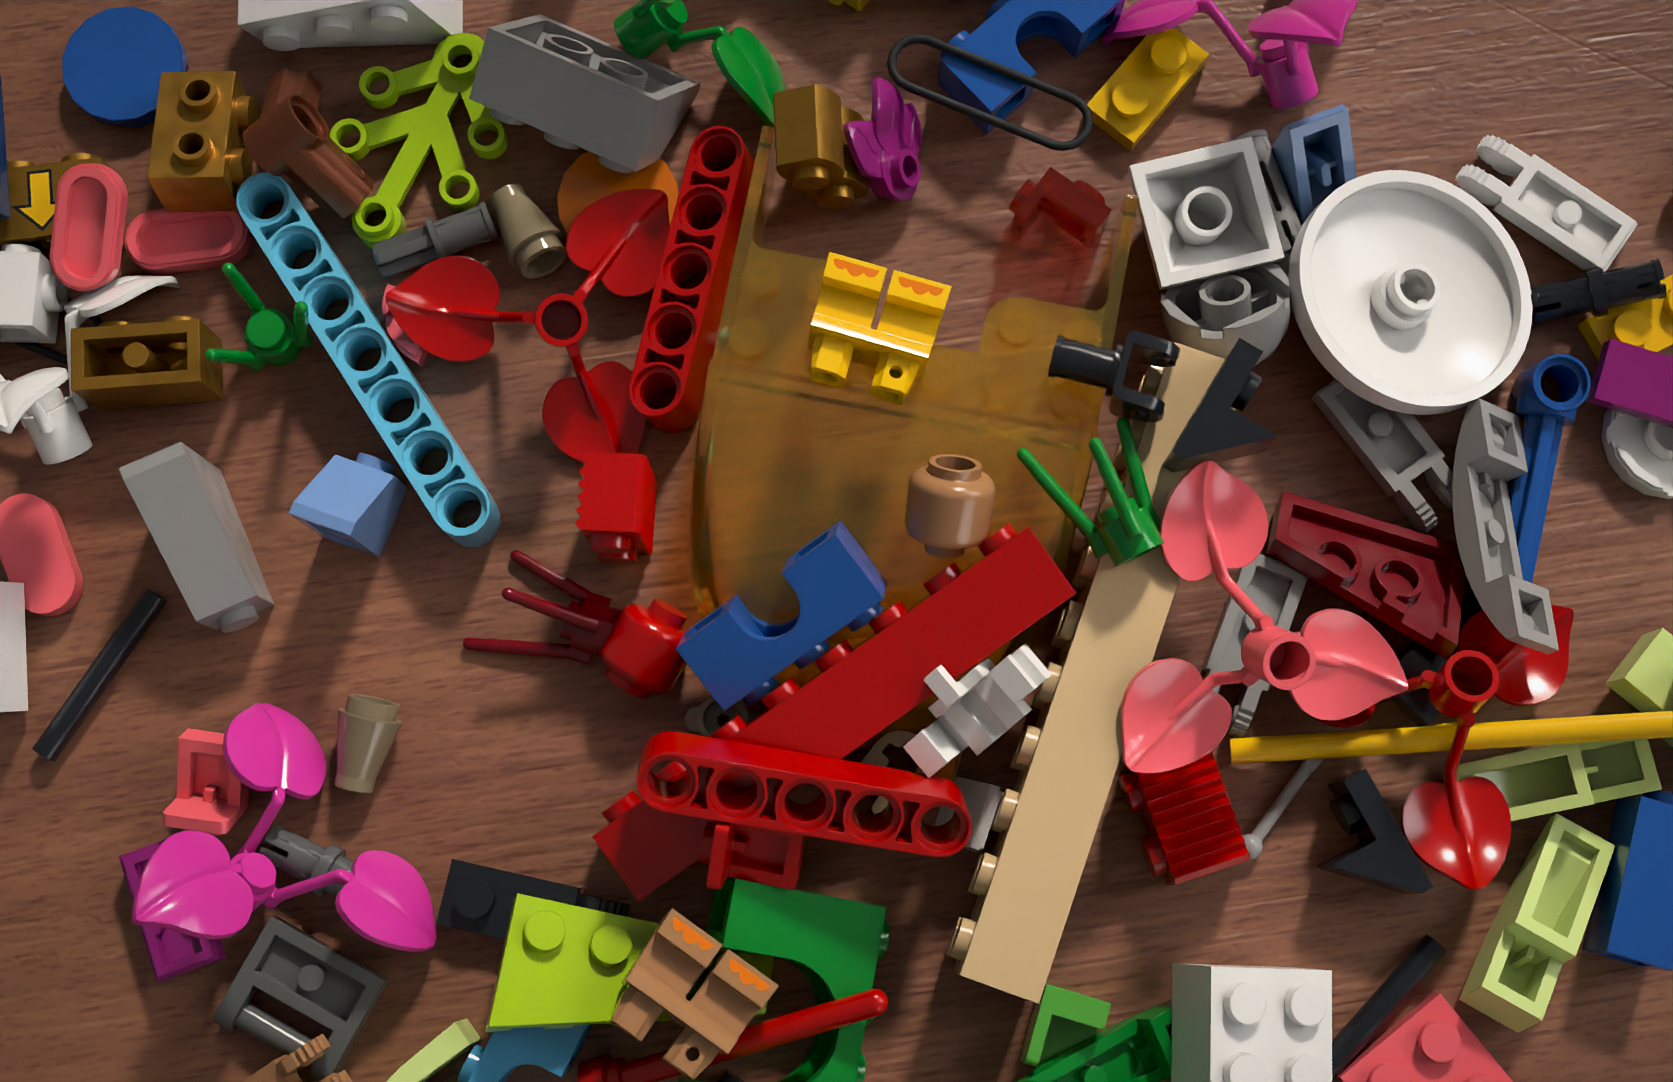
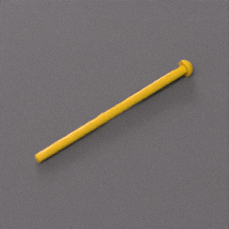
(1440, 737)

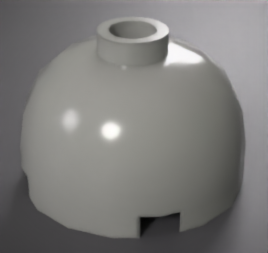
(1229, 307)

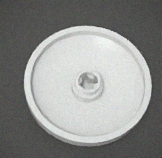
(1410, 292)

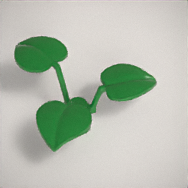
(739, 55)

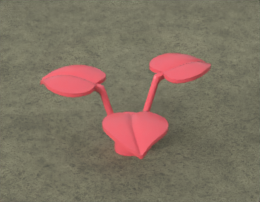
(1330, 668)

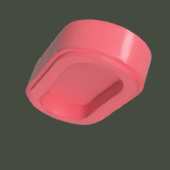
(88, 226)
(186, 240)
(39, 554)

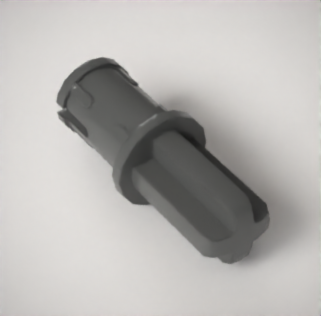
(434, 241)

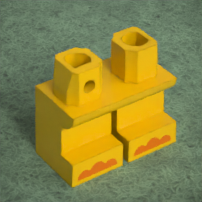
(844, 322)

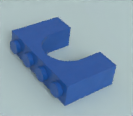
(1636, 896)

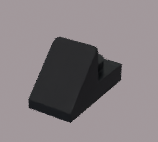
(1214, 428)
(1383, 851)

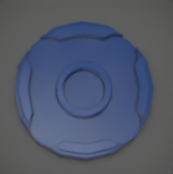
(117, 64)

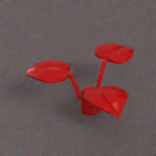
(454, 299)
(1467, 824)

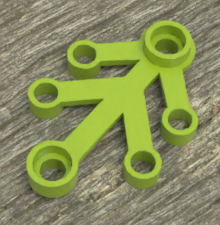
(425, 129)

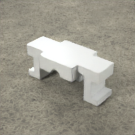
(975, 707)

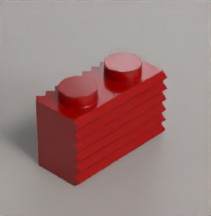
(617, 505)
(1186, 819)

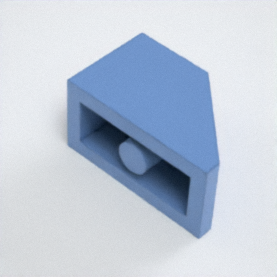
(352, 502)

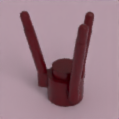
(583, 624)

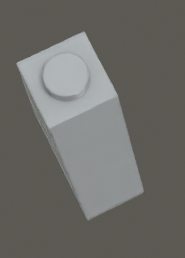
(199, 536)

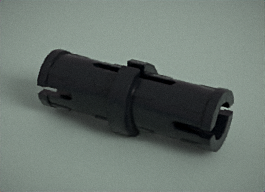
(1597, 292)

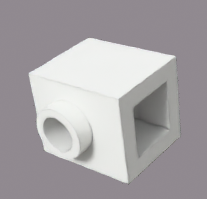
(29, 296)

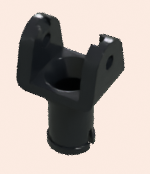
(1108, 370)

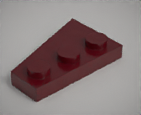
(1376, 565)

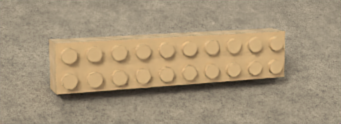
(1077, 737)

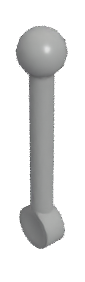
(1254, 840)

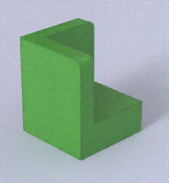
(1061, 1022)

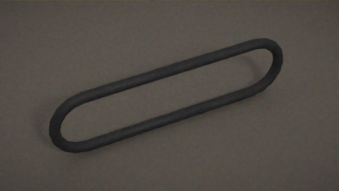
(978, 114)

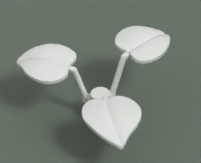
(35, 398)

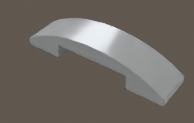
(1485, 459)

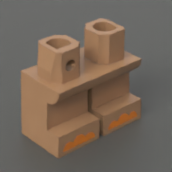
(715, 1010)

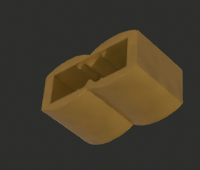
(814, 147)

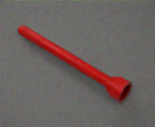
(752, 1039)

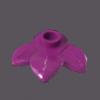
(888, 144)

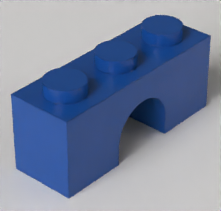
(1007, 25)
(742, 654)

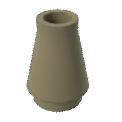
(527, 233)
(364, 739)

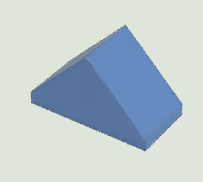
(1315, 157)

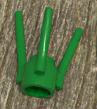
(268, 332)
(1129, 525)

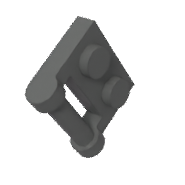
(312, 981)

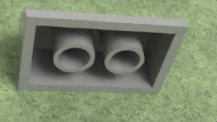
(581, 91)

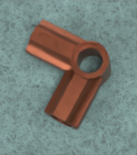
(297, 142)

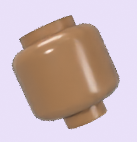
(949, 505)

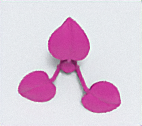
(1283, 55)
(206, 895)

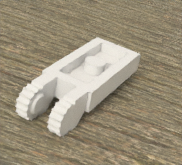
(1548, 205)

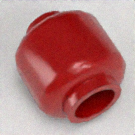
(643, 648)

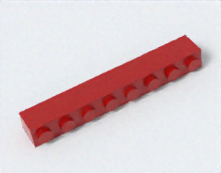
(856, 690)

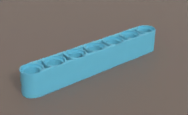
(347, 338)

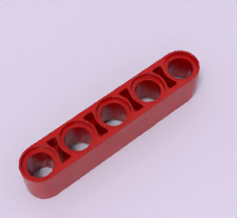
(697, 308)
(827, 817)

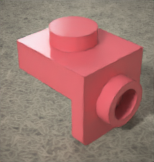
(206, 789)

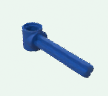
(1541, 444)

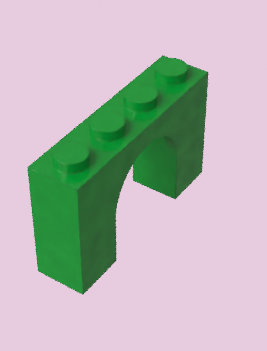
(827, 940)

